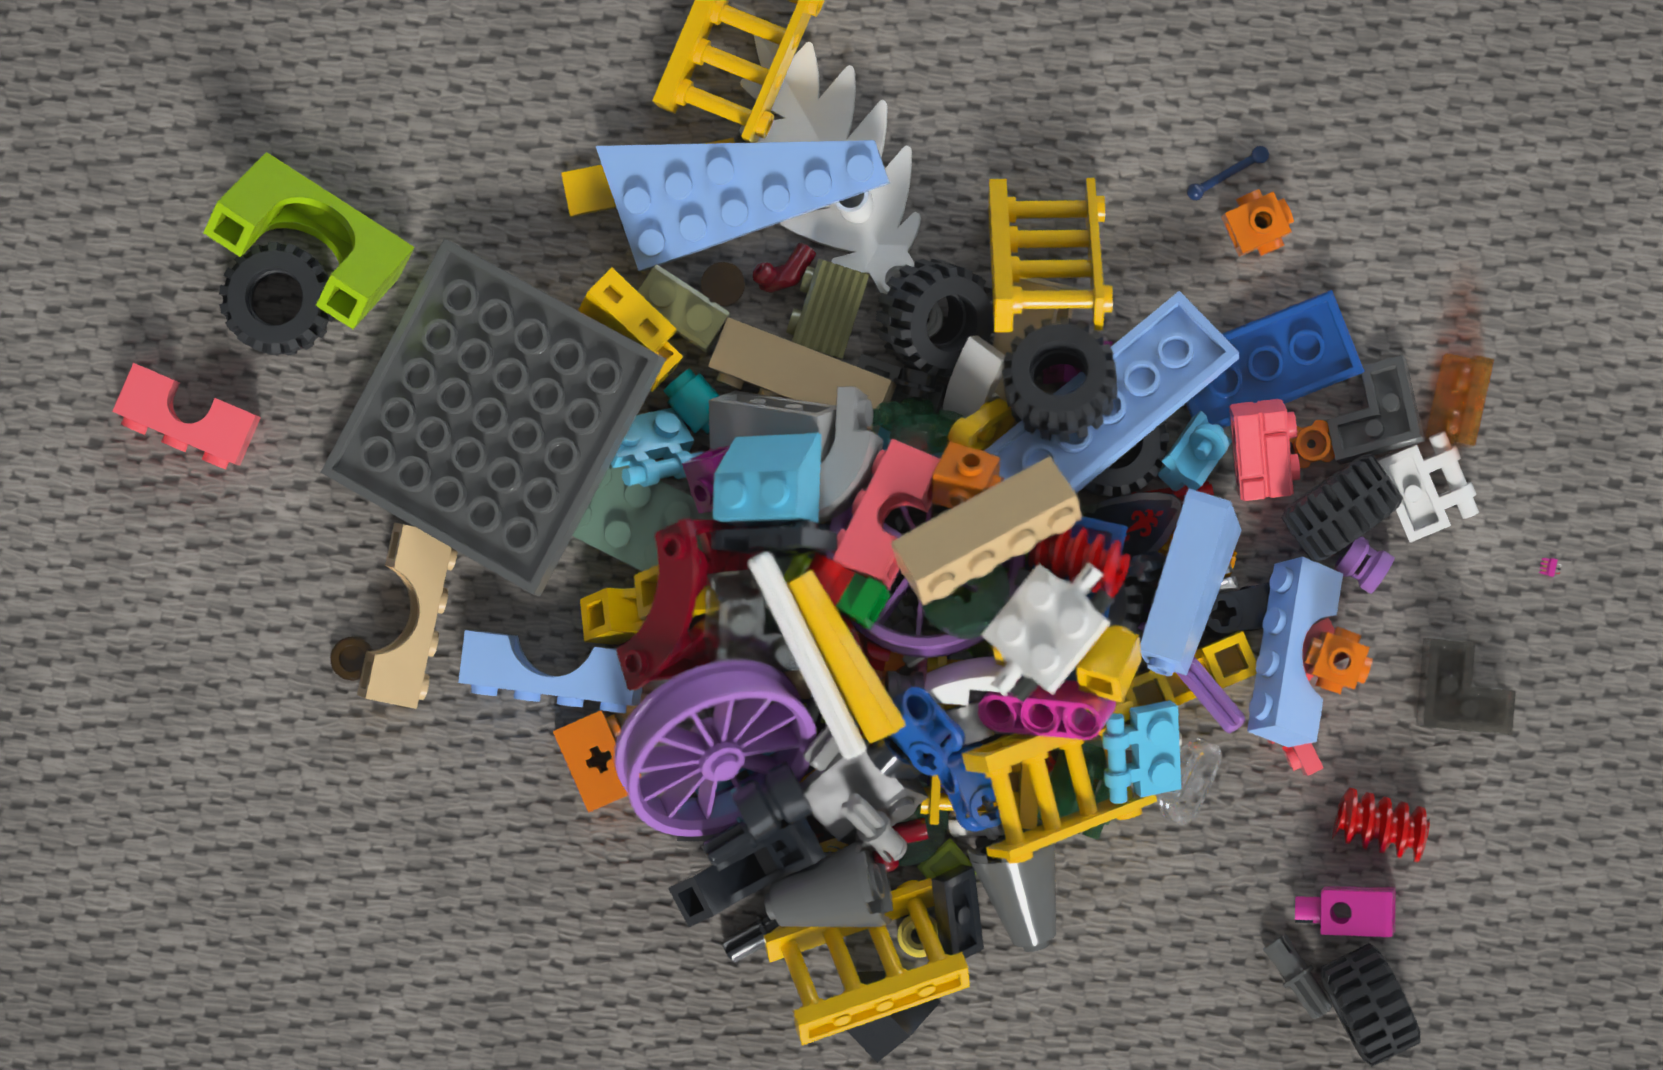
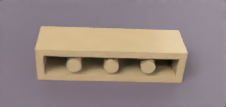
(789, 369)
(986, 530)

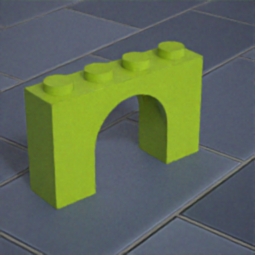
(280, 197)

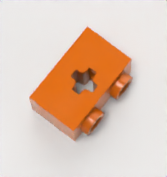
(576, 745)

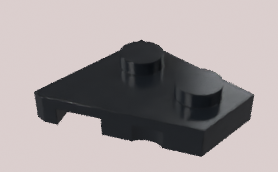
(780, 541)

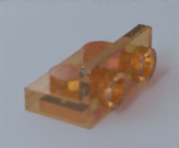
(1460, 398)

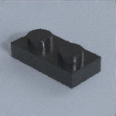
(958, 911)

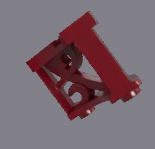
(663, 643)

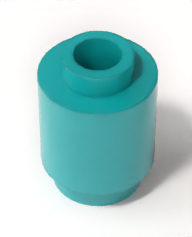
(690, 399)

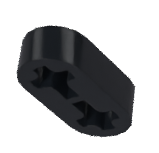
(891, 759)

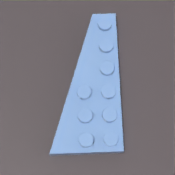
(707, 194)

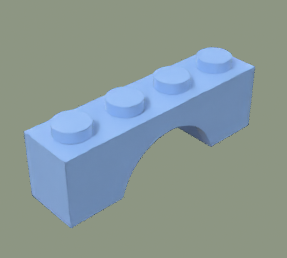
(498, 662)
(1283, 700)

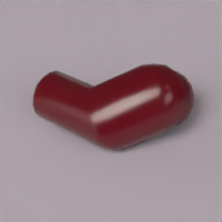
(786, 275)
(911, 831)

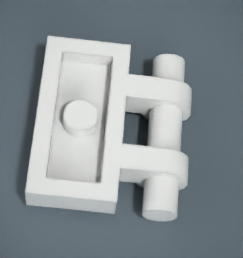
(1421, 506)

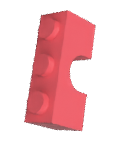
(148, 402)
(900, 479)

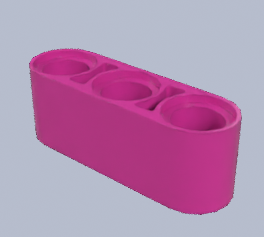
(1065, 720)

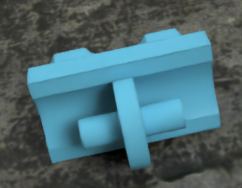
(1194, 454)

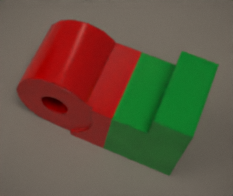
(850, 593)

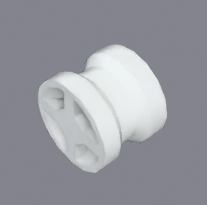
(968, 719)

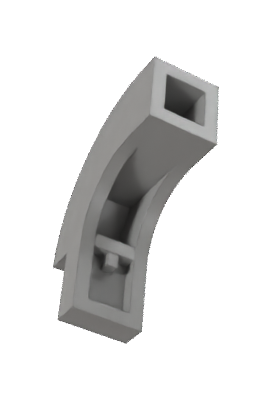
(851, 457)

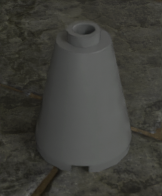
(834, 892)
(1020, 892)

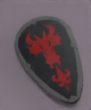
(1148, 518)

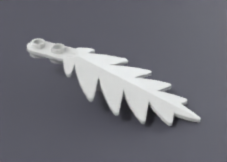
(864, 223)

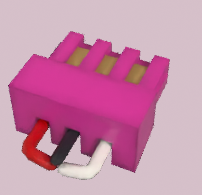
(1549, 567)

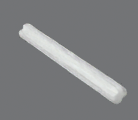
(807, 655)

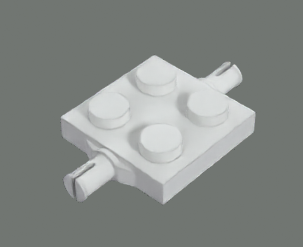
(1046, 628)

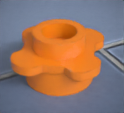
(1323, 449)

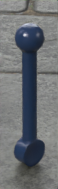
(1258, 155)

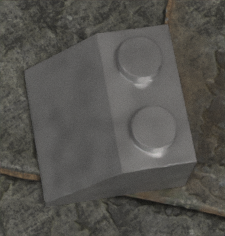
(858, 775)

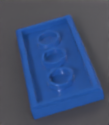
(1282, 358)

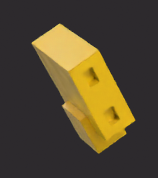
(630, 314)

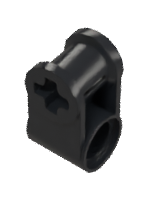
(1246, 609)

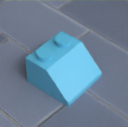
(769, 480)

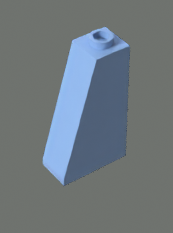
(1189, 582)

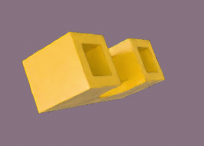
(618, 614)
(1224, 659)
(1107, 665)

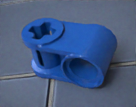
(926, 731)
(969, 791)

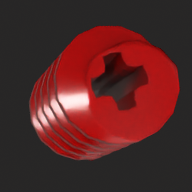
(1070, 555)
(1382, 823)

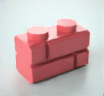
(1263, 449)

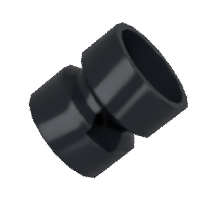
(772, 801)

